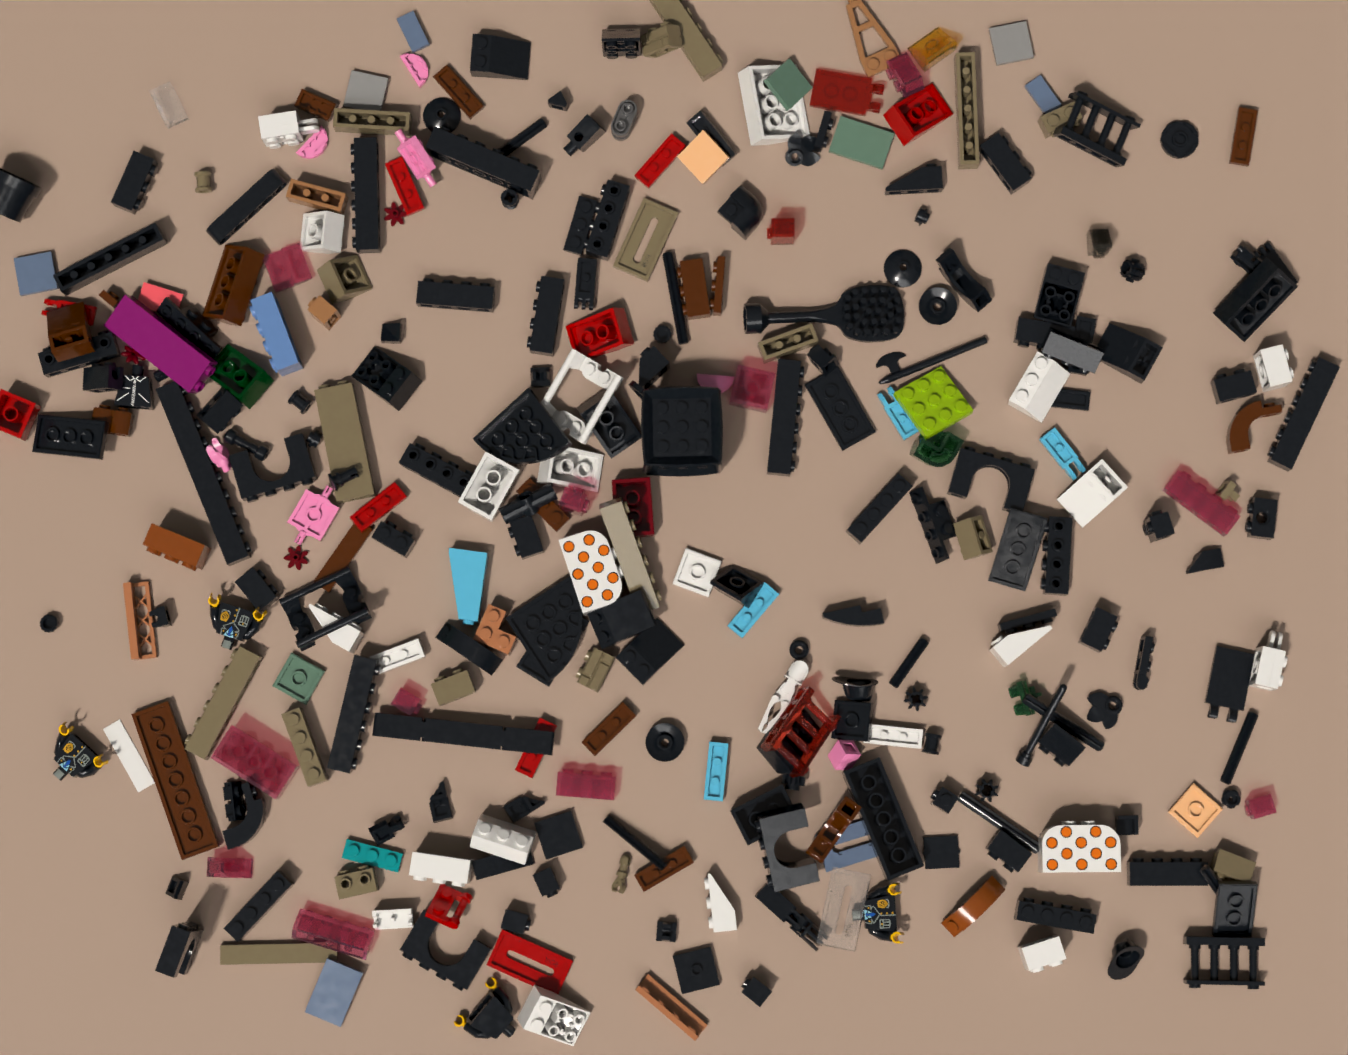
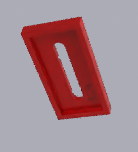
(502, 963)

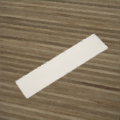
(128, 755)

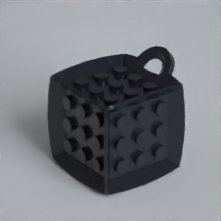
(681, 430)

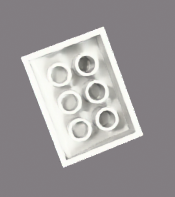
(765, 115)

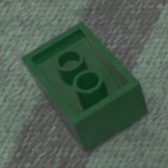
(240, 376)

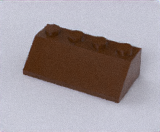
(233, 285)

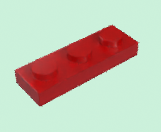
(660, 161)
(404, 186)
(378, 507)
(529, 761)

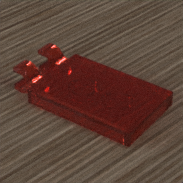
(844, 93)

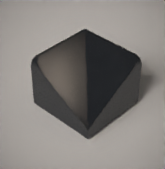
(391, 333)

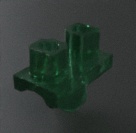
(1021, 690)

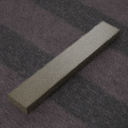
(275, 954)

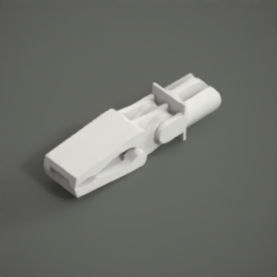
(796, 675)

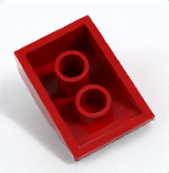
(917, 114)
(601, 333)

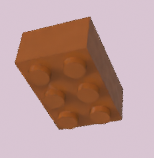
(176, 547)

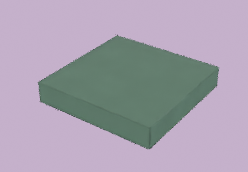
(788, 84)
(298, 678)

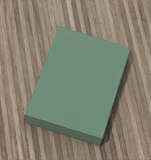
(861, 142)

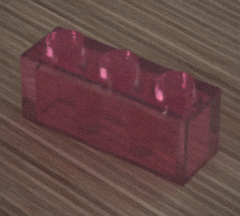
(586, 784)

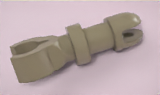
(620, 880)

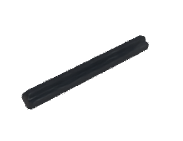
(675, 298)
(1064, 723)
(998, 822)

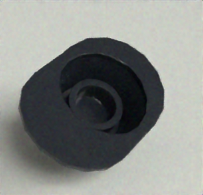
(856, 689)
(1125, 959)

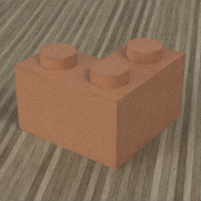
(490, 632)

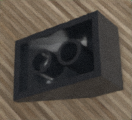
(499, 57)
(613, 427)
(622, 619)
(649, 652)

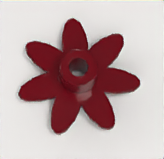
(394, 218)
(132, 355)
(297, 562)

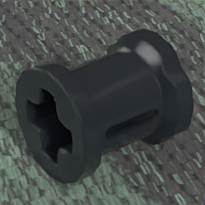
(509, 192)
(300, 402)
(931, 744)

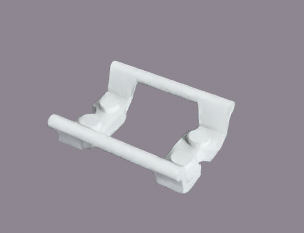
(592, 371)

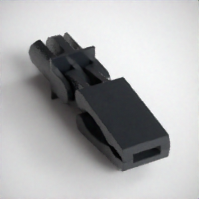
(784, 909)

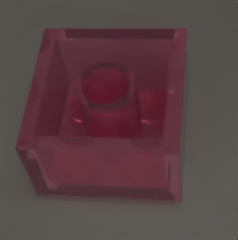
(752, 388)

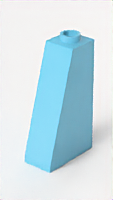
(468, 580)

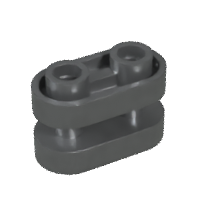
(624, 120)

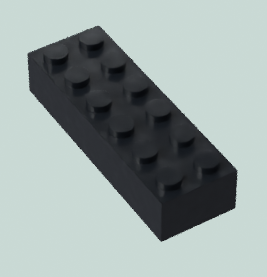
(483, 162)
(883, 819)

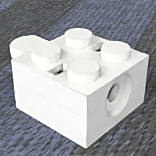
(285, 129)
(1269, 664)

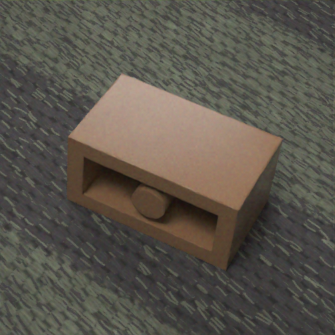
(323, 312)

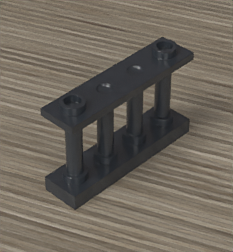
(1083, 140)
(1214, 944)

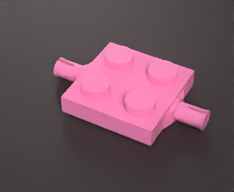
(416, 157)
(313, 515)

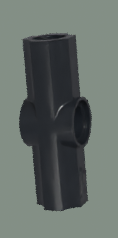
(528, 503)

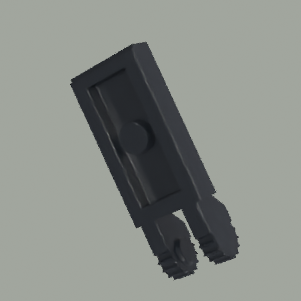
(1142, 663)

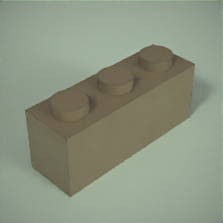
(788, 343)

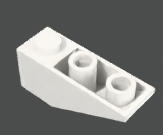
(722, 912)

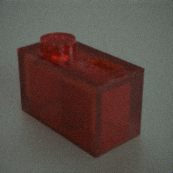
(781, 231)

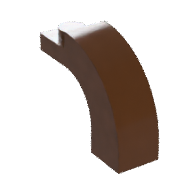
(1237, 433)
(833, 829)

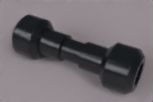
(260, 452)

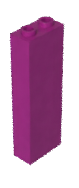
(161, 344)

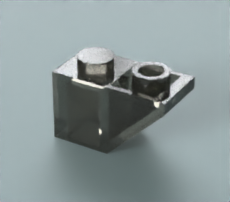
(1098, 243)

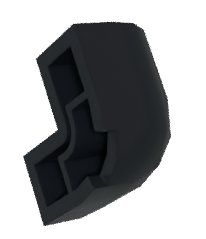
(742, 212)

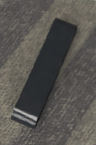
(246, 206)

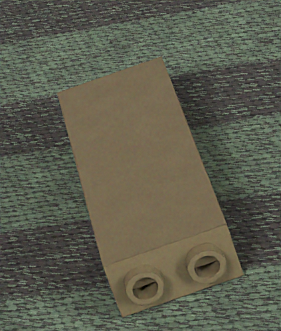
(344, 439)

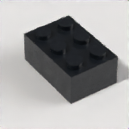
(746, 813)

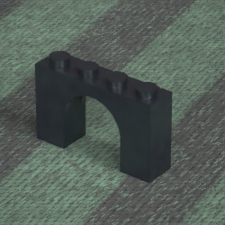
(969, 462)
(299, 472)
(771, 826)
(179, 949)
(461, 973)

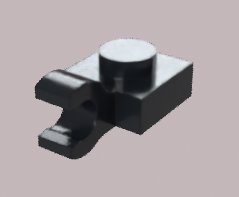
(385, 831)

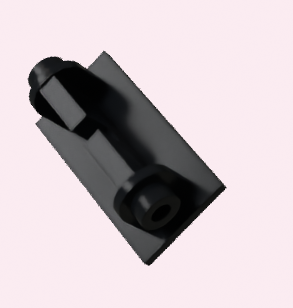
(1242, 258)
(234, 792)

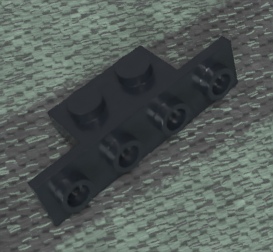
(191, 325)
(935, 523)

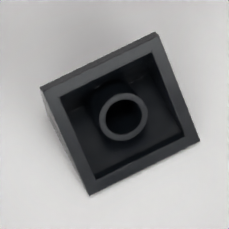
(737, 585)

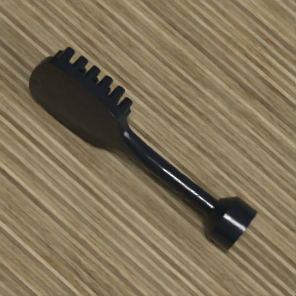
(861, 314)

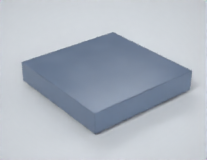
(35, 273)

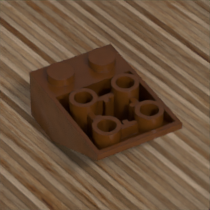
(69, 332)

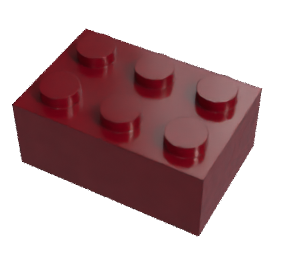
(639, 499)

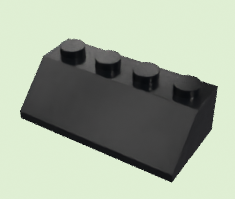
(1255, 299)

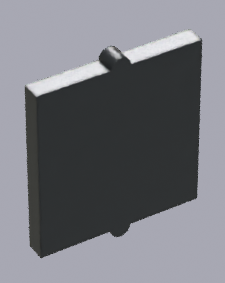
(941, 852)

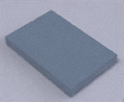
(334, 992)

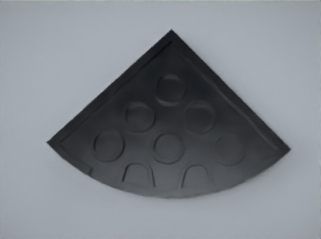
(523, 433)
(550, 627)

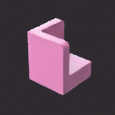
(844, 754)

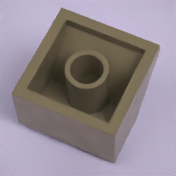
(344, 278)

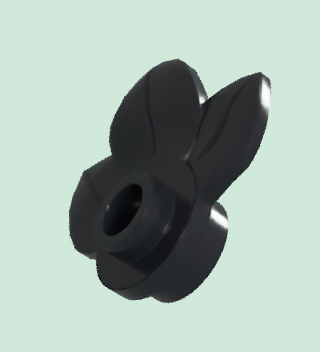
(804, 150)
(1101, 711)

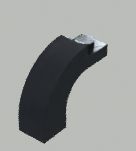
(961, 281)
(469, 648)
(251, 824)

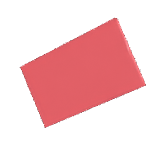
(153, 296)

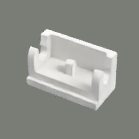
(393, 918)

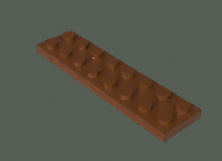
(175, 780)

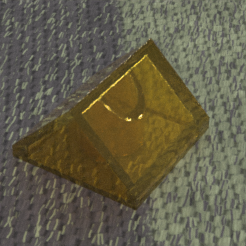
(932, 48)

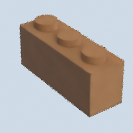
(316, 197)

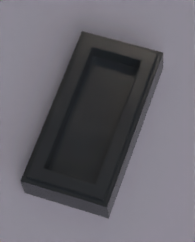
(1072, 400)

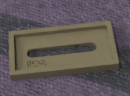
(646, 212)

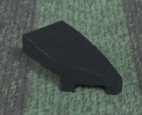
(1206, 561)
(440, 805)
(521, 807)

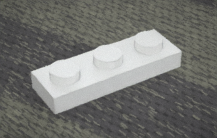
(400, 655)
(896, 736)

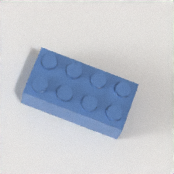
(276, 334)

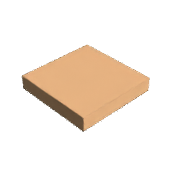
(703, 157)
(1195, 810)

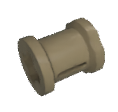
(203, 181)

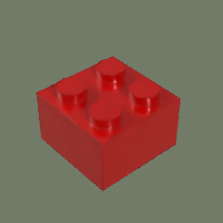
(17, 415)

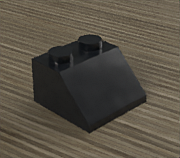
(651, 367)
(1060, 745)

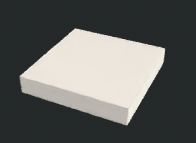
(696, 572)

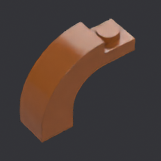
(974, 906)

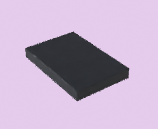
(1234, 908)

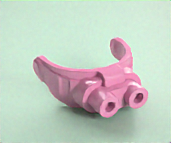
(219, 455)

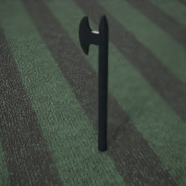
(891, 360)

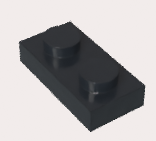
(822, 139)

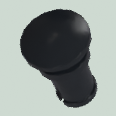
(342, 477)

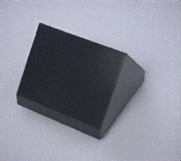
(558, 102)
(177, 888)

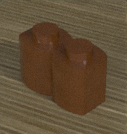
(119, 420)

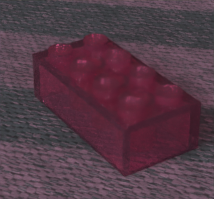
(255, 762)

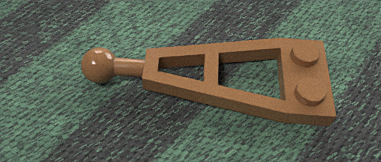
(874, 63)

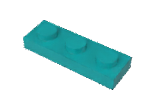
(372, 855)

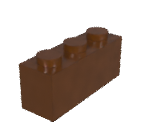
(693, 289)

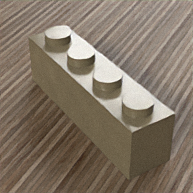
(371, 121)
(304, 747)

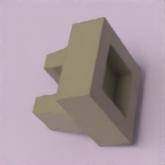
(1226, 491)

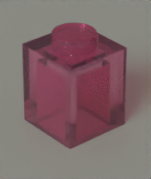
(407, 702)
(1259, 806)

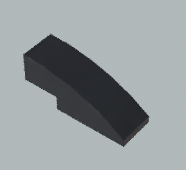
(855, 617)
(496, 865)

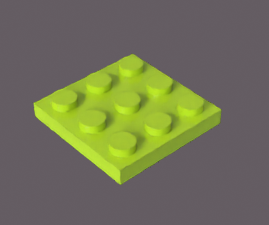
(933, 402)

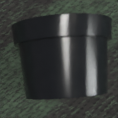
(16, 195)

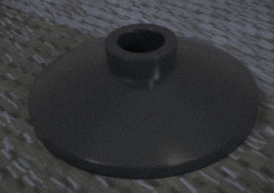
(449, 120)
(900, 277)
(941, 297)
(657, 734)

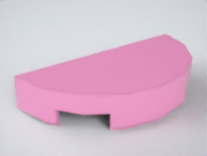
(417, 67)
(314, 145)
(716, 381)

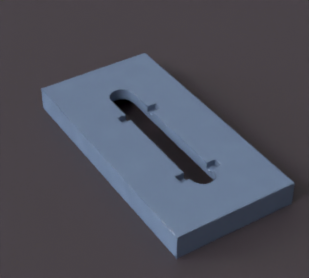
(851, 855)

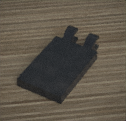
(1228, 682)

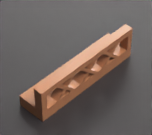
(132, 620)
(671, 1007)

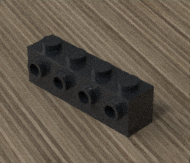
(607, 221)
(105, 349)
(434, 469)
(1057, 556)
(1056, 917)

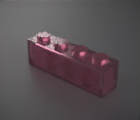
(1201, 503)
(332, 934)

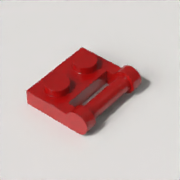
(442, 904)

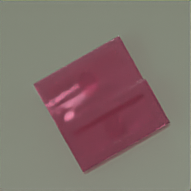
(287, 268)

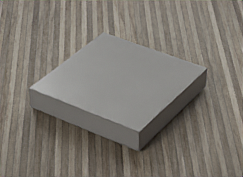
(1011, 43)
(365, 91)

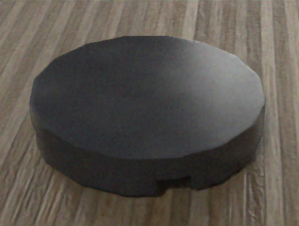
(1179, 139)

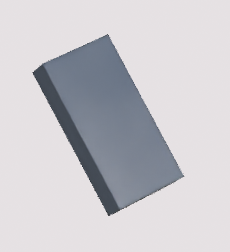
(413, 32)
(1042, 95)

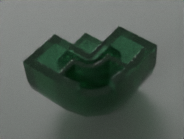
(936, 450)

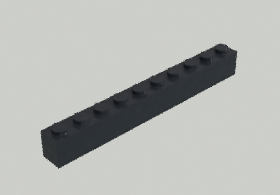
(203, 473)

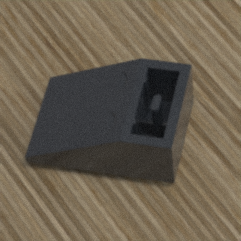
(621, 43)
(1058, 295)
(1128, 352)
(387, 378)
(775, 759)

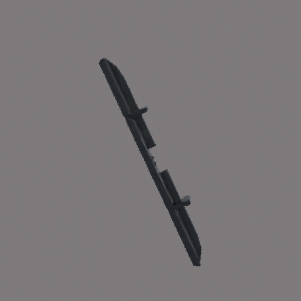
(463, 734)

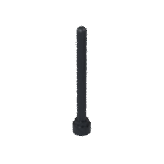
(1025, 757)

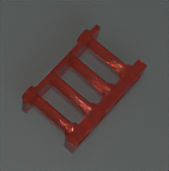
(784, 727)

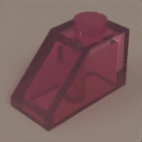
(229, 867)

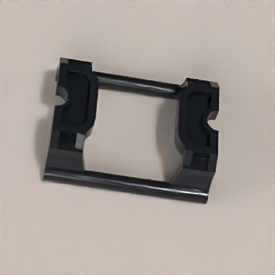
(301, 622)

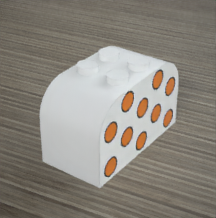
(592, 570)
(1079, 848)

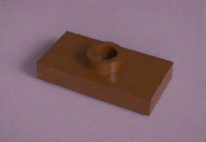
(315, 105)

